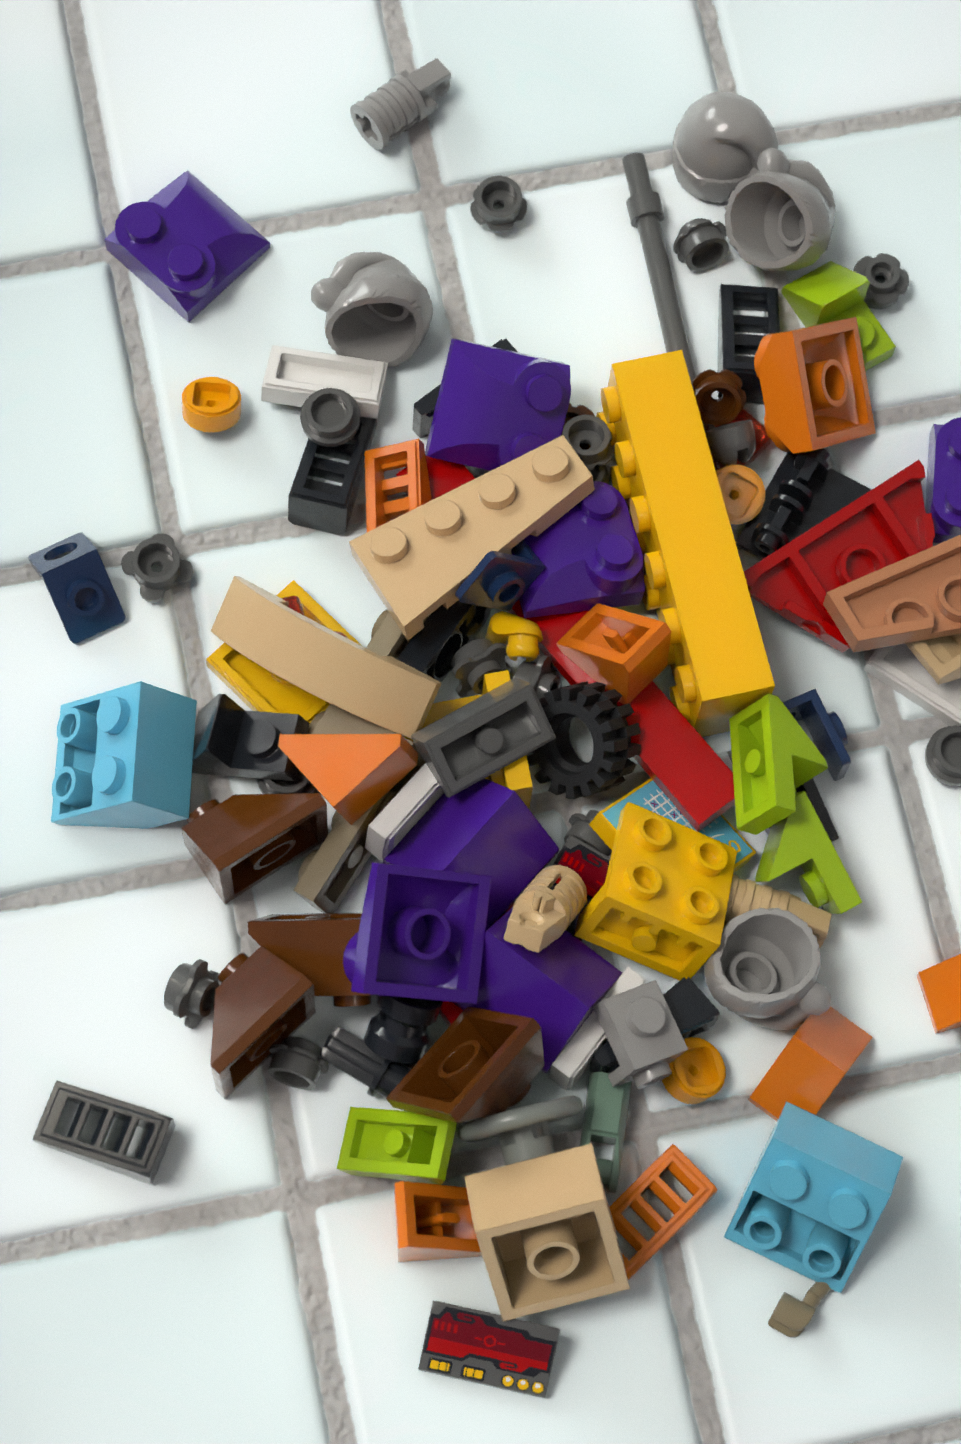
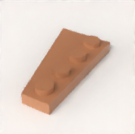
(902, 601)

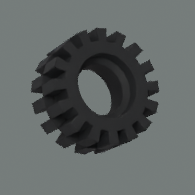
(609, 734)

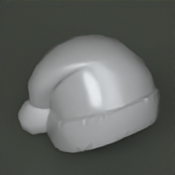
(719, 144)
(773, 207)
(373, 308)
(781, 954)

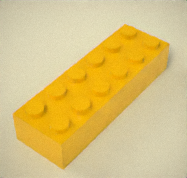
(685, 540)

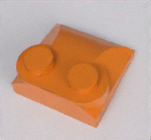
(814, 386)

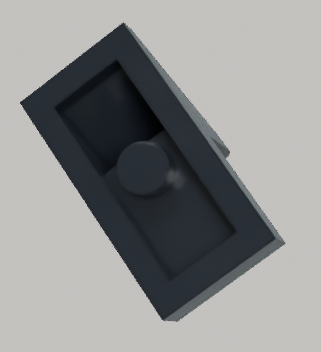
(243, 742)

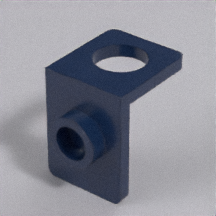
(501, 578)
(78, 587)
(825, 730)

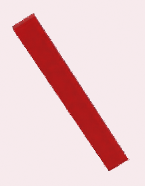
(670, 746)

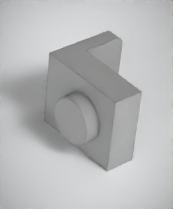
(640, 1035)

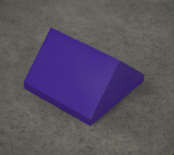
(482, 834)
(551, 986)

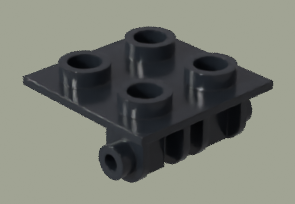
(796, 500)

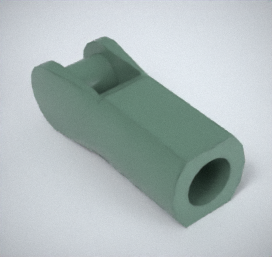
(606, 1122)

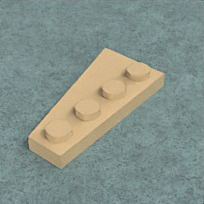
(434, 548)

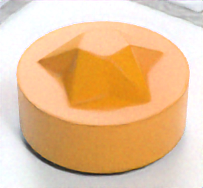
(211, 404)
(741, 492)
(696, 1073)

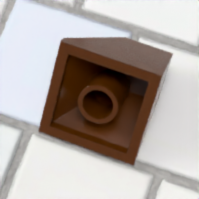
(253, 837)
(253, 1009)
(474, 1067)

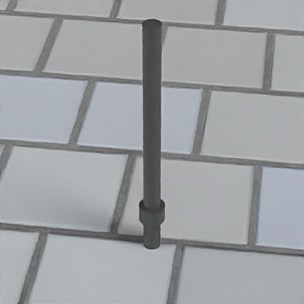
(646, 214)

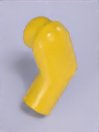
(517, 633)

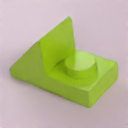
(838, 294)
(769, 763)
(804, 842)
(396, 1145)

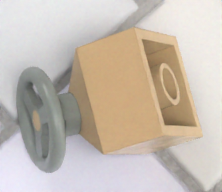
(542, 1214)

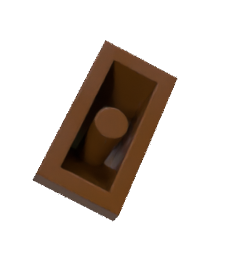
(315, 948)

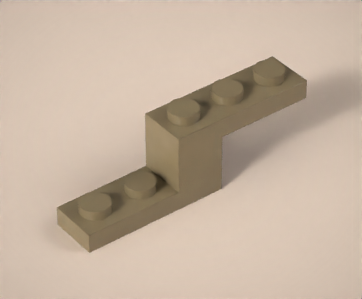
(333, 868)

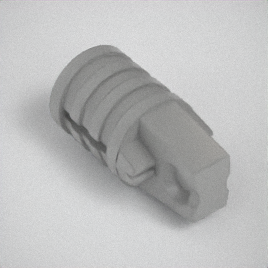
(400, 103)

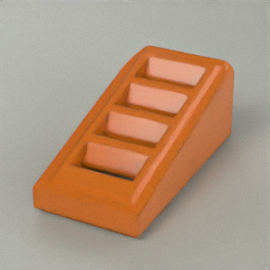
(416, 482)
(689, 1176)

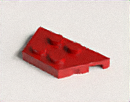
(849, 544)

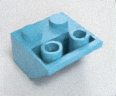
(124, 758)
(814, 1197)

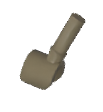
(794, 1315)

